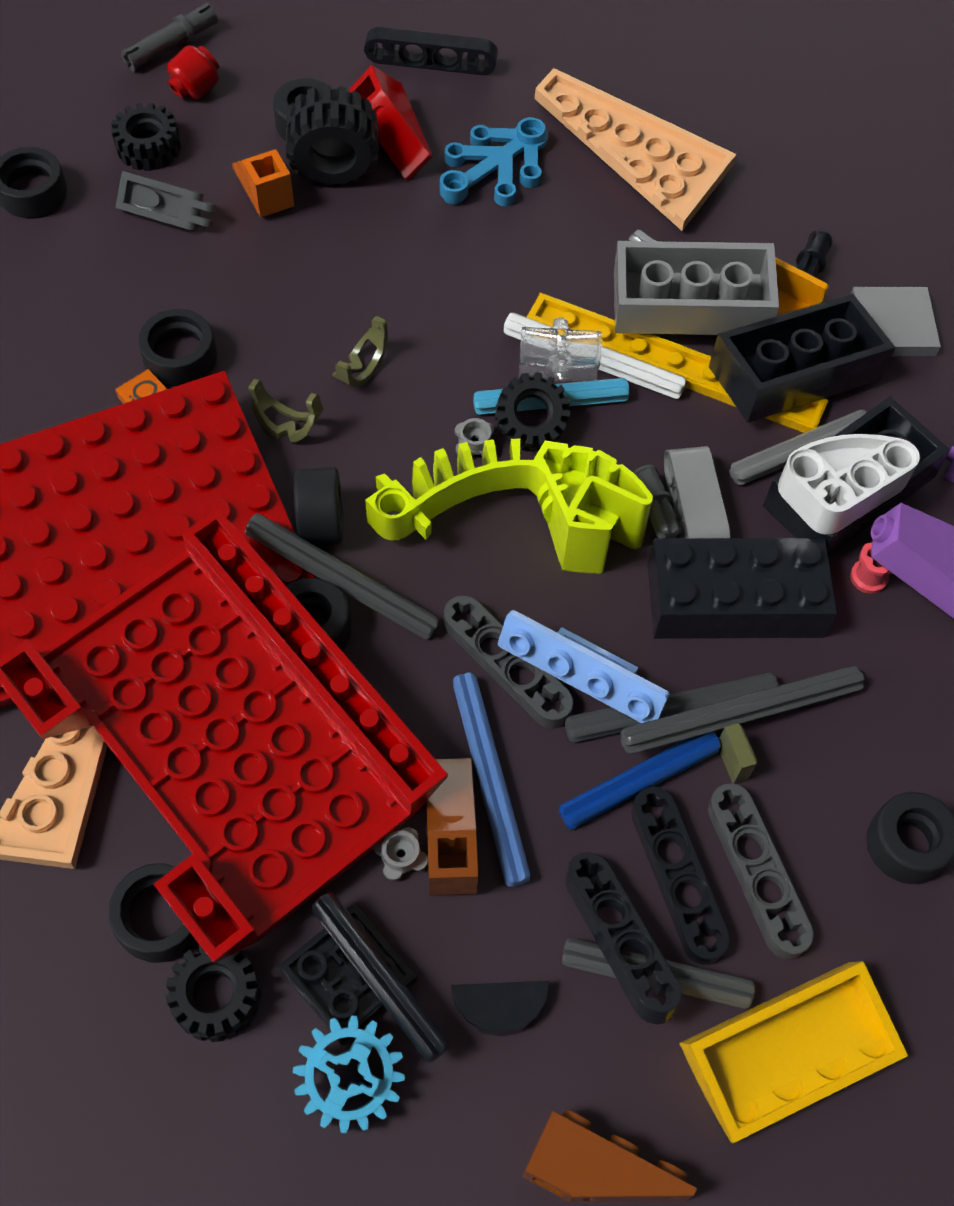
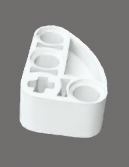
(845, 477)

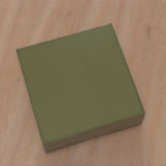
(737, 753)

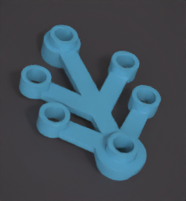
(528, 137)

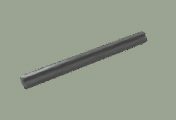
(741, 709)

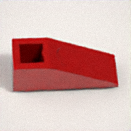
(397, 124)

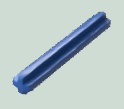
(644, 775)

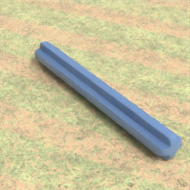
(491, 780)

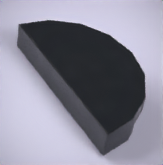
(500, 1007)

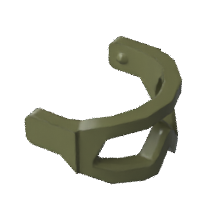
(378, 336)
(263, 400)

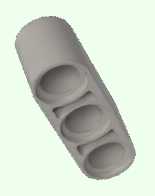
(695, 493)

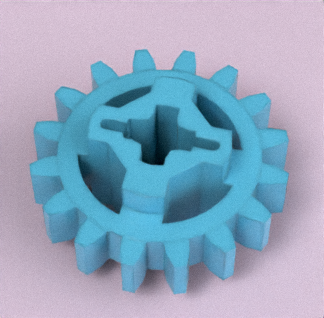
(338, 1095)

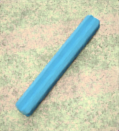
(578, 392)

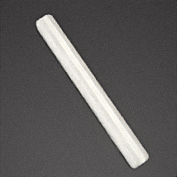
(615, 363)

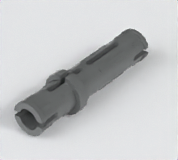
(163, 40)

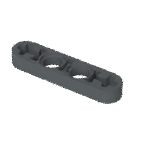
(502, 664)
(765, 867)

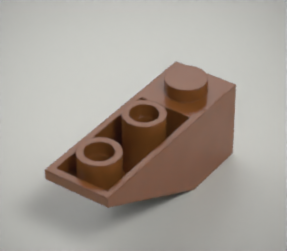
(452, 832)
(591, 1169)

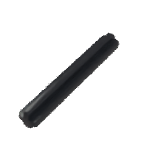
(380, 977)

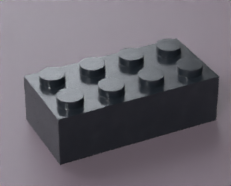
(800, 357)
(887, 420)
(740, 588)

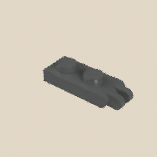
(162, 201)

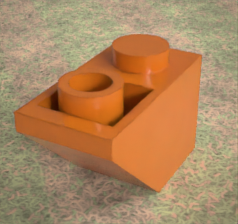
(266, 182)

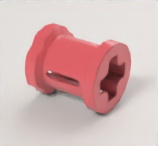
(868, 574)

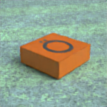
(139, 387)

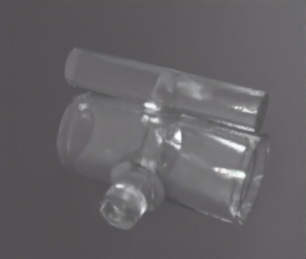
(560, 352)

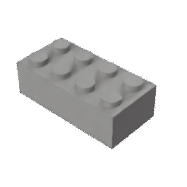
(693, 286)

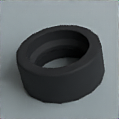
(38, 200)
(172, 324)
(119, 908)

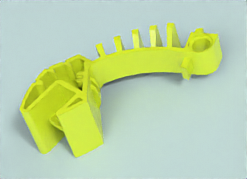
(578, 489)

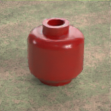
(193, 72)

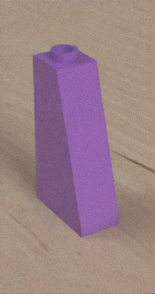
(918, 552)

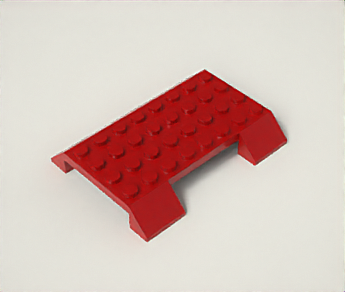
(235, 730)

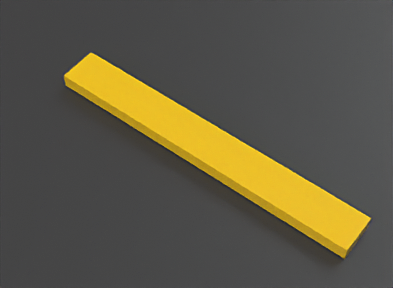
(665, 355)

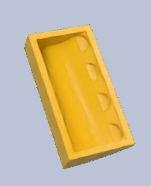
(793, 1050)

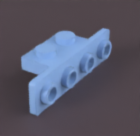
(583, 667)

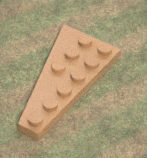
(654, 156)

